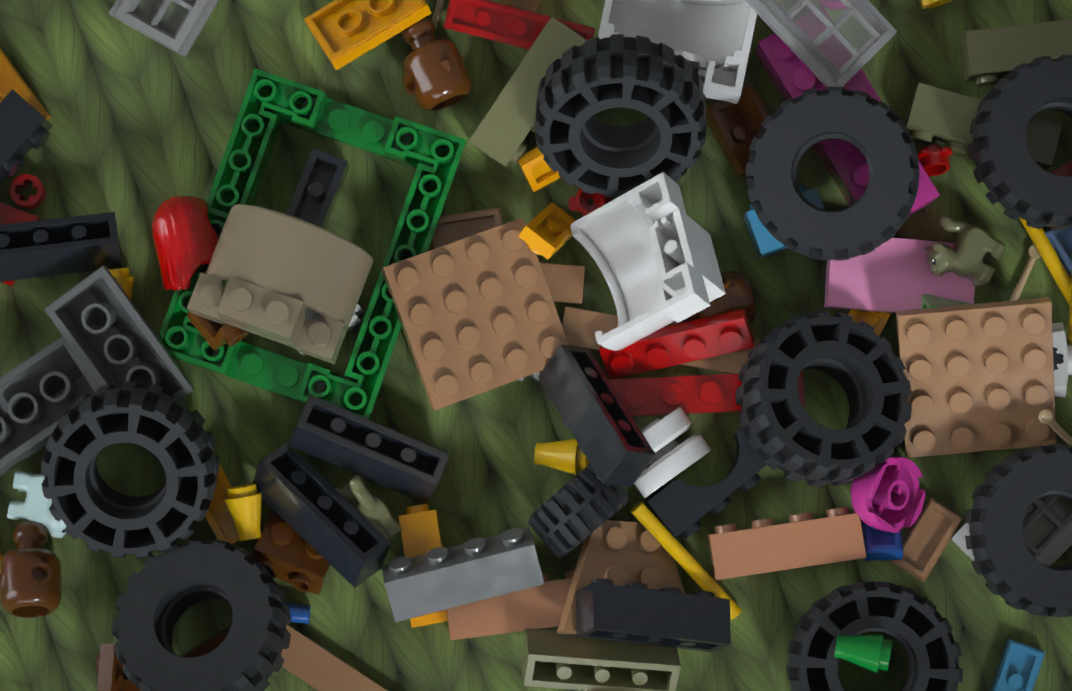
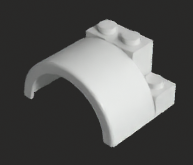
(707, 33)
(651, 258)

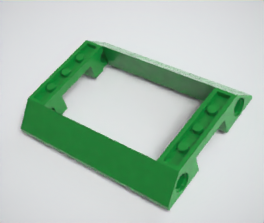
(265, 107)

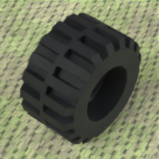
(576, 511)

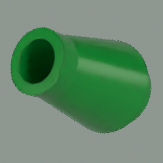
(865, 651)

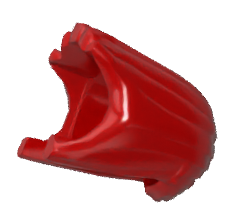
(182, 239)

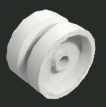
(669, 456)

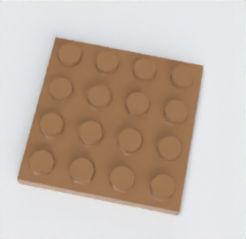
(475, 313)
(977, 376)

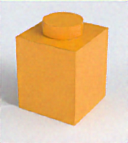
(420, 530)

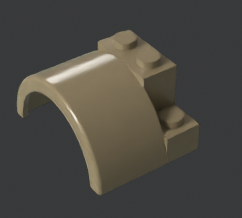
(275, 273)

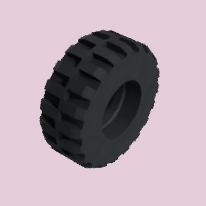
(625, 75)
(823, 116)
(1002, 148)
(858, 363)
(114, 519)
(998, 530)
(175, 583)
(881, 608)

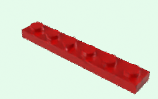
(691, 393)

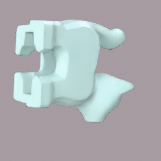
(36, 505)

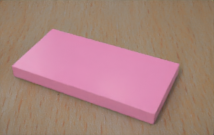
(891, 279)

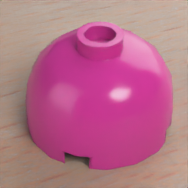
(889, 495)

